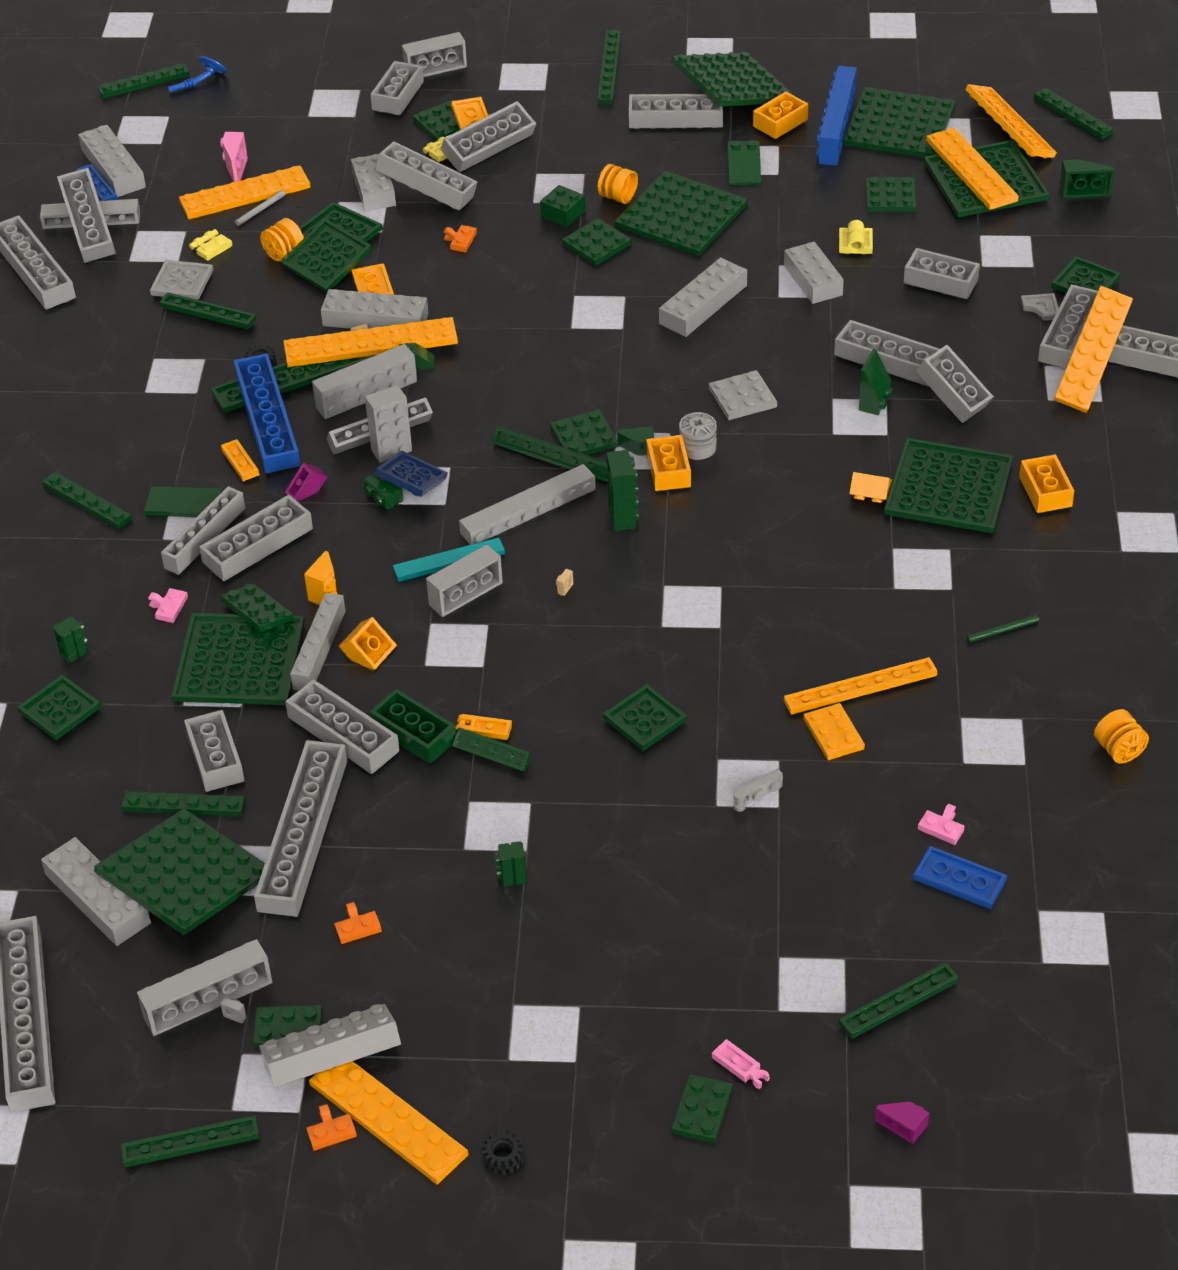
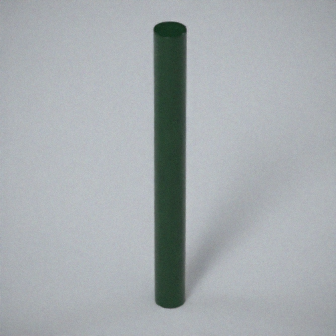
(1003, 628)

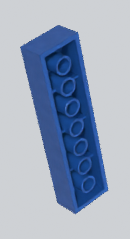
(836, 115)
(266, 413)

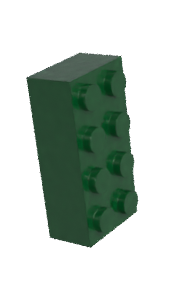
(622, 490)
(417, 726)

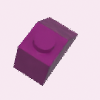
(306, 482)
(903, 1119)

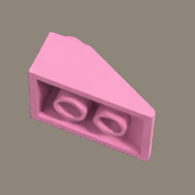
(234, 154)

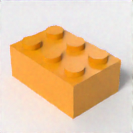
(780, 115)
(668, 462)
(1046, 483)

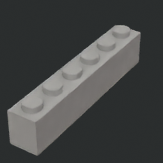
(114, 211)
(358, 432)
(202, 529)
(318, 640)

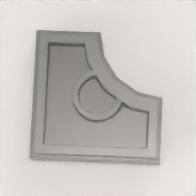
(1042, 304)

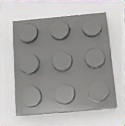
(181, 279)
(742, 395)

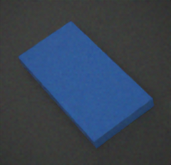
(960, 877)

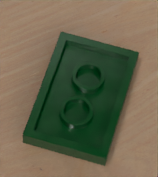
(281, 1020)
(702, 1108)

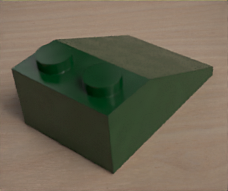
(744, 162)
(1085, 179)
(874, 385)

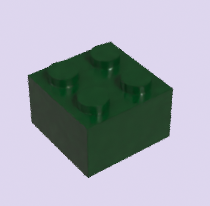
(562, 206)

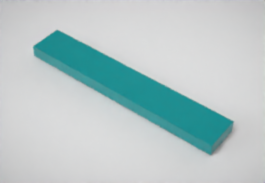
(439, 561)

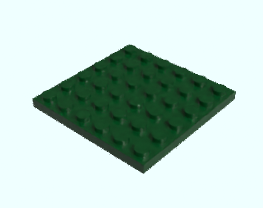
(730, 78)
(897, 121)
(1006, 161)
(681, 213)
(949, 485)
(236, 663)
(182, 871)

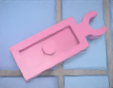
(739, 1063)

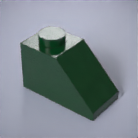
(423, 358)
(635, 439)

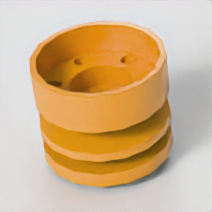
(617, 183)
(281, 238)
(1121, 736)

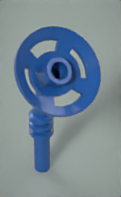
(211, 67)

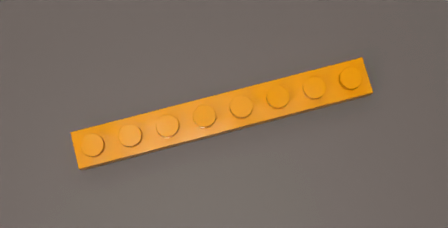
(860, 685)

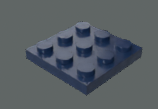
(411, 473)

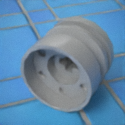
(699, 435)

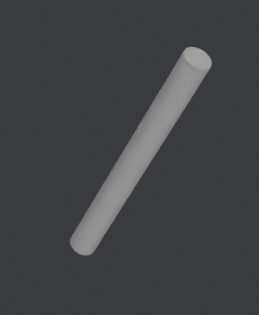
(259, 208)

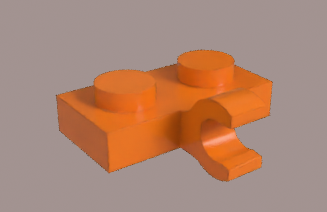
(462, 239)
(357, 925)
(330, 1130)

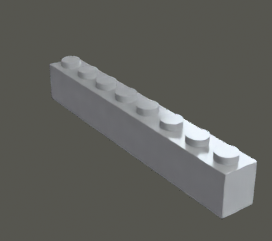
(527, 505)

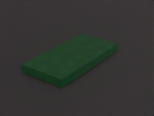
(179, 501)

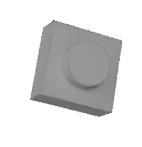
(233, 1010)

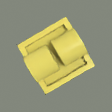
(855, 239)

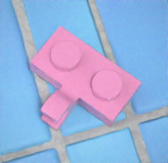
(169, 605)
(942, 826)

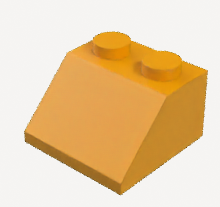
(870, 486)
(320, 579)
(368, 644)

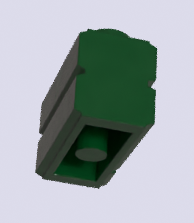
(383, 491)
(70, 639)
(511, 864)

